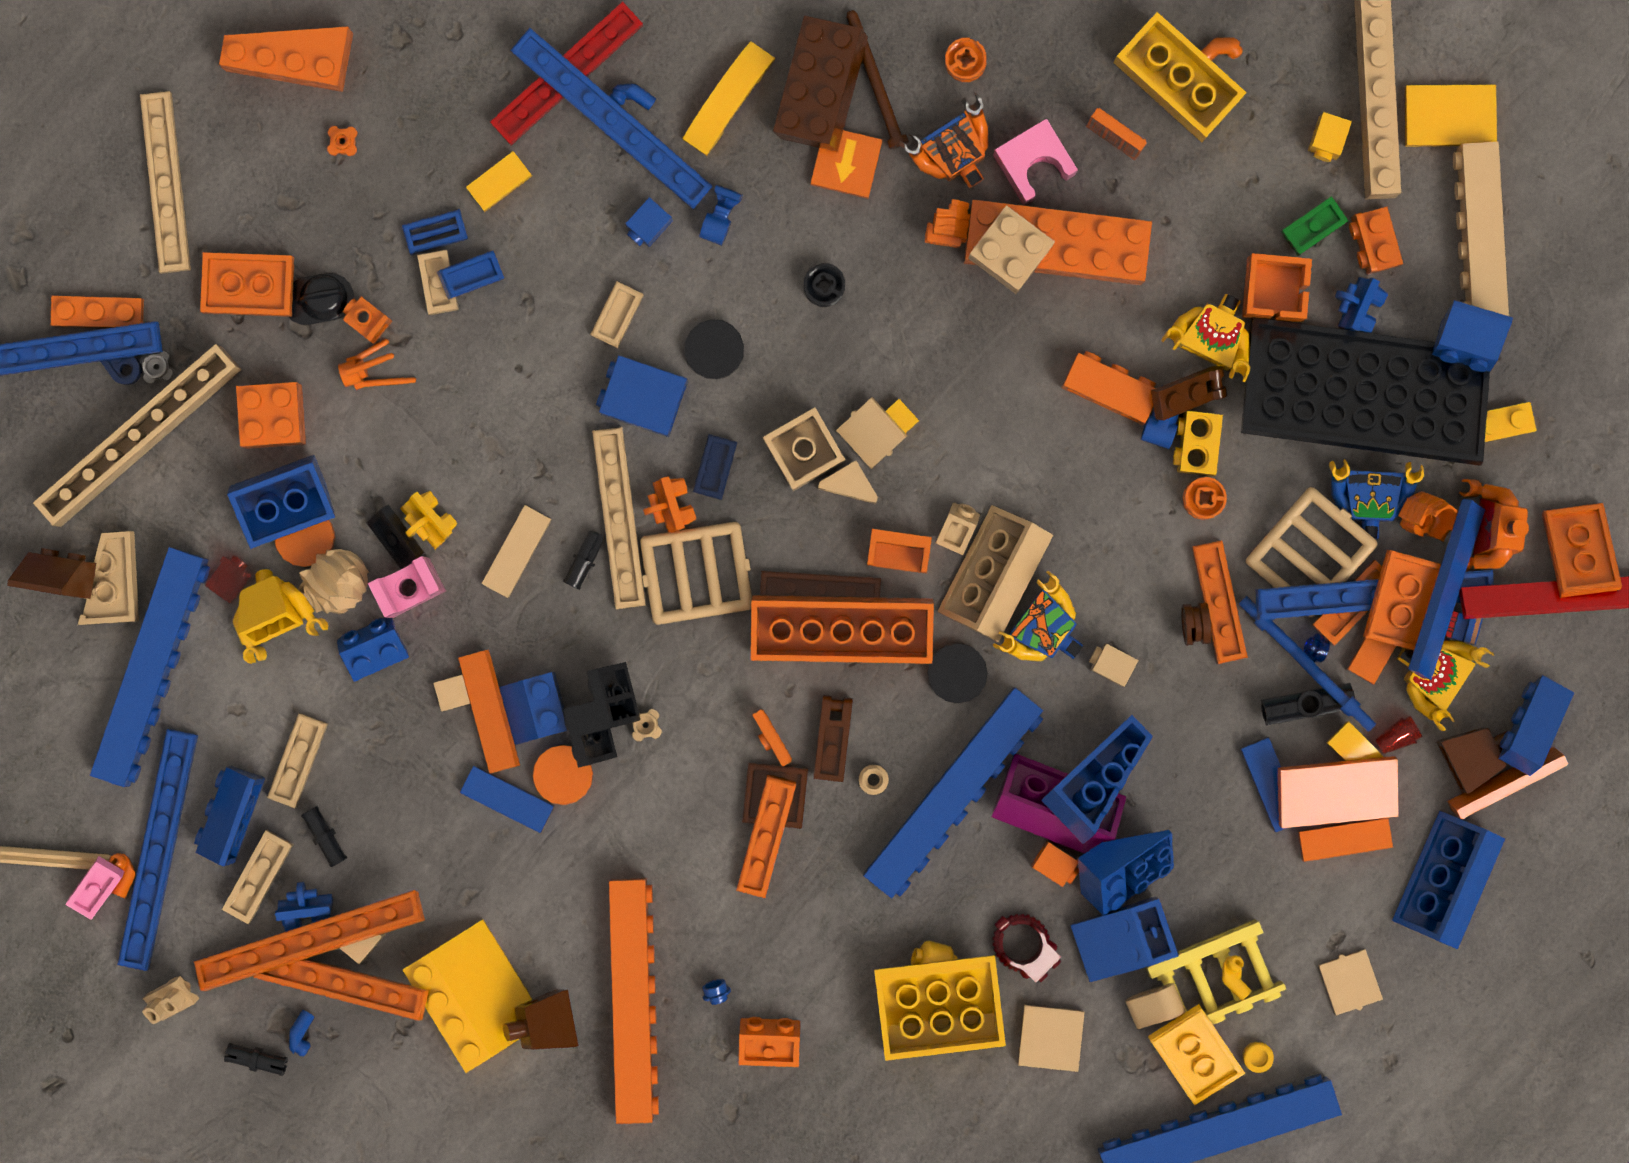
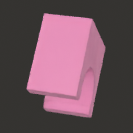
(1028, 148)
(389, 588)

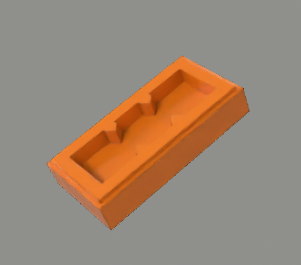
(770, 738)

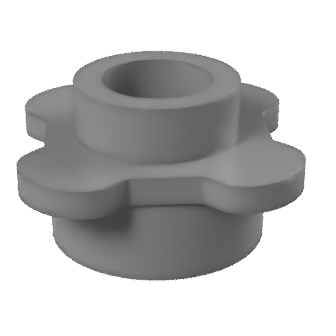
(148, 363)

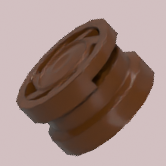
(1196, 623)

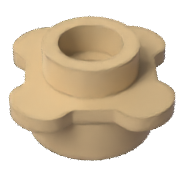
(652, 730)

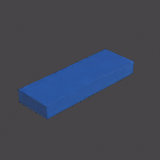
(1264, 771)
(507, 799)

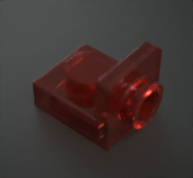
(229, 578)

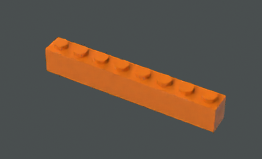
(631, 1000)

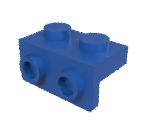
(371, 648)

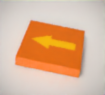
(850, 168)

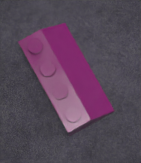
(1022, 805)

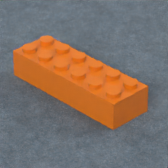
(1084, 243)
(842, 629)

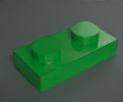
(1314, 226)

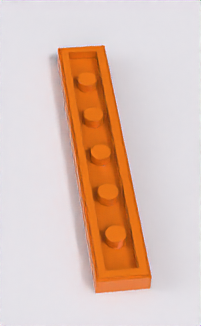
(351, 987)

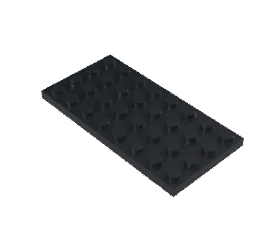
(1363, 393)

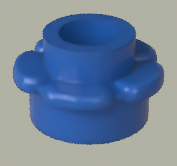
(716, 991)

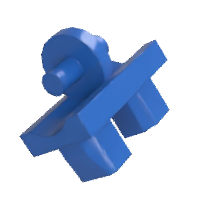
(1357, 302)
(303, 904)

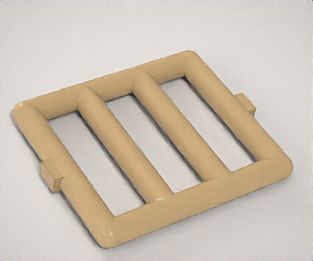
(1294, 517)
(676, 540)

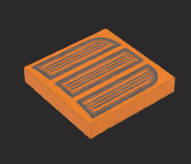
(1116, 133)

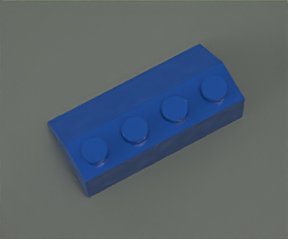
(1448, 879)

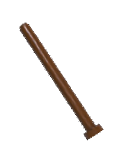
(879, 89)

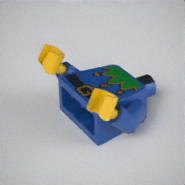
(1372, 495)

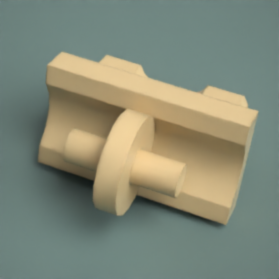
(168, 1000)

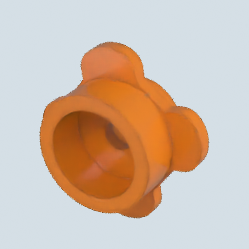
(348, 147)

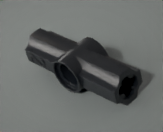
(1289, 707)

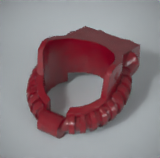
(1037, 965)

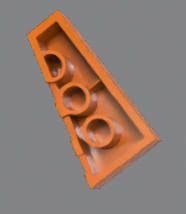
(293, 56)

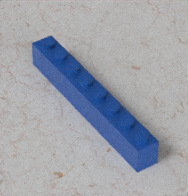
(149, 668)
(953, 792)
(1230, 1126)

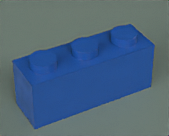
(1535, 725)

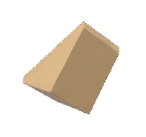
(850, 483)

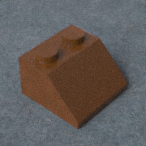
(55, 574)

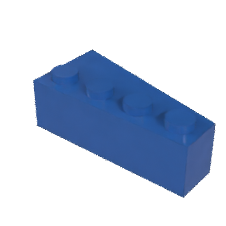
(1093, 785)

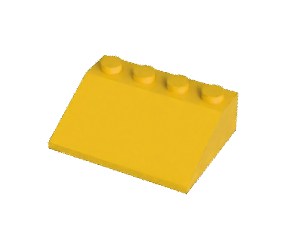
(470, 993)
(940, 1007)

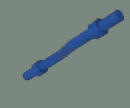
(1349, 705)

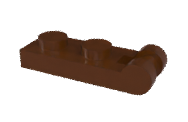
(1188, 392)
(833, 740)

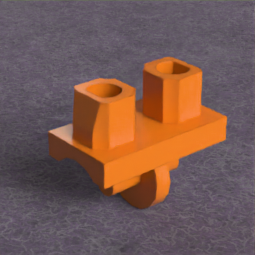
(665, 506)

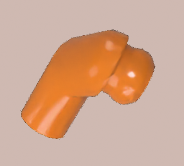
(1224, 45)
(124, 863)

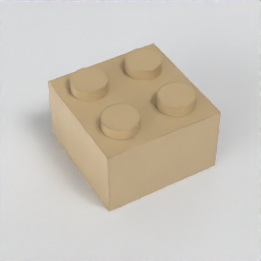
(1011, 249)
(804, 449)

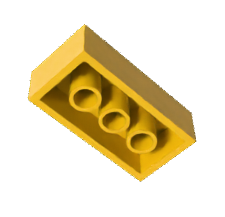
(1179, 77)

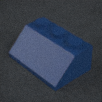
(281, 501)
(228, 815)

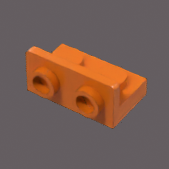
(1375, 240)
(769, 1042)

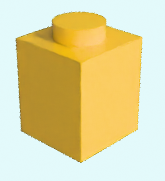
(1329, 137)

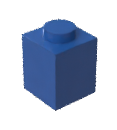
(648, 223)

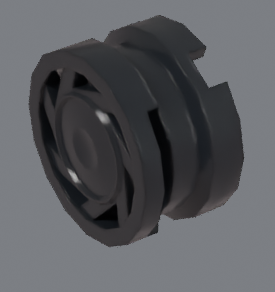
(824, 285)

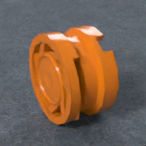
(965, 60)
(1204, 498)

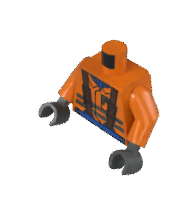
(954, 146)

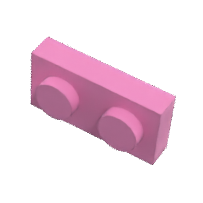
(95, 887)

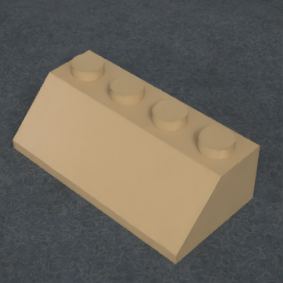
(995, 573)

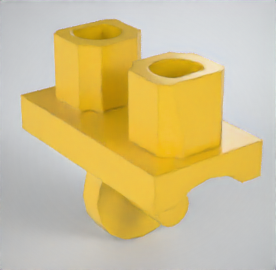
(425, 521)

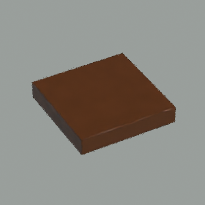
(755, 784)

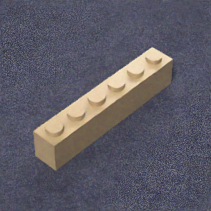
(1481, 226)

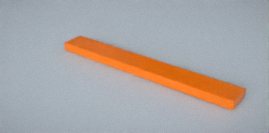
(309, 940)

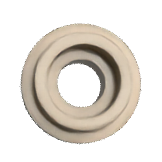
(873, 789)

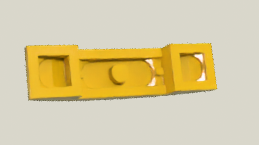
(727, 98)

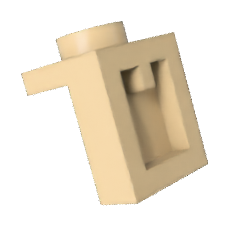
(958, 528)

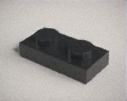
(392, 535)

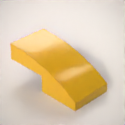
(1352, 744)

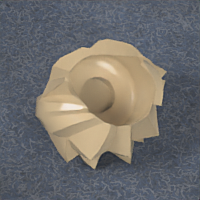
(334, 581)

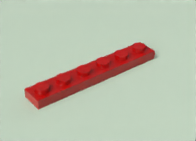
(584, 55)

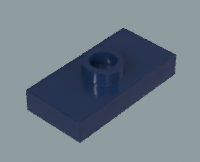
(715, 467)

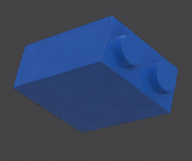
(642, 395)

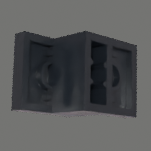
(591, 722)

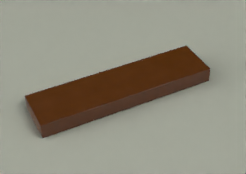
(818, 585)

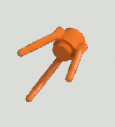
(355, 369)

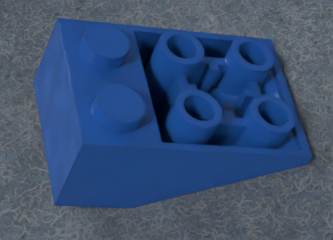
(1124, 868)
(1124, 939)

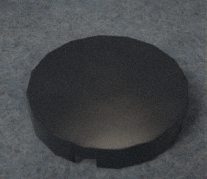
(714, 349)
(957, 673)

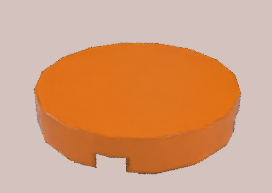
(302, 546)
(559, 777)

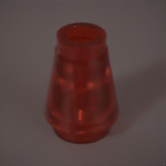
(1399, 735)

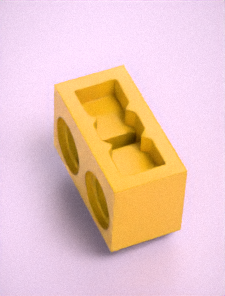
(1207, 445)

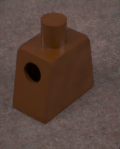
(1472, 757)
(544, 1022)

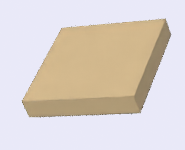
(1051, 1038)

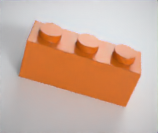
(1110, 387)

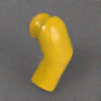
(1232, 976)

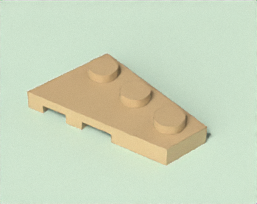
(115, 582)

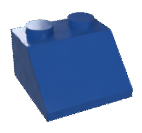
(1471, 336)
(534, 708)

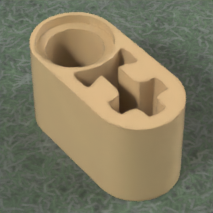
(1155, 1006)

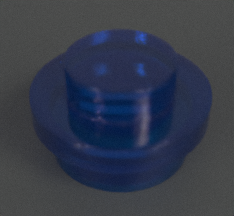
(1317, 647)

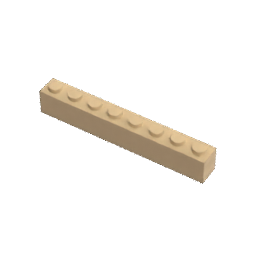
(1377, 99)
(137, 436)

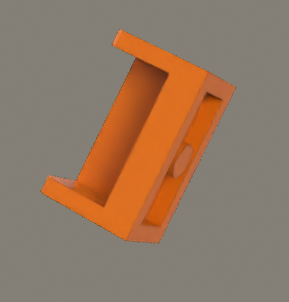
(899, 551)

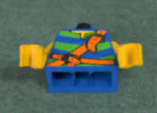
(1044, 626)

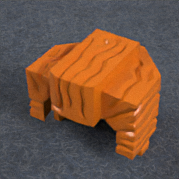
(949, 225)
(1427, 516)

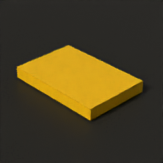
(1450, 115)
(1196, 1054)

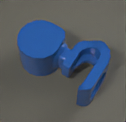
(717, 223)

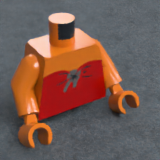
(1501, 528)

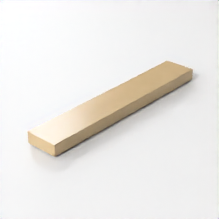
(165, 182)
(619, 518)

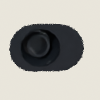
(320, 298)

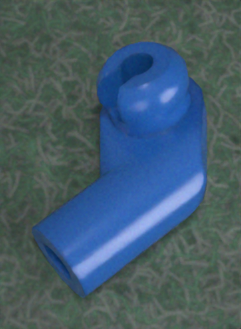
(632, 92)
(297, 1032)

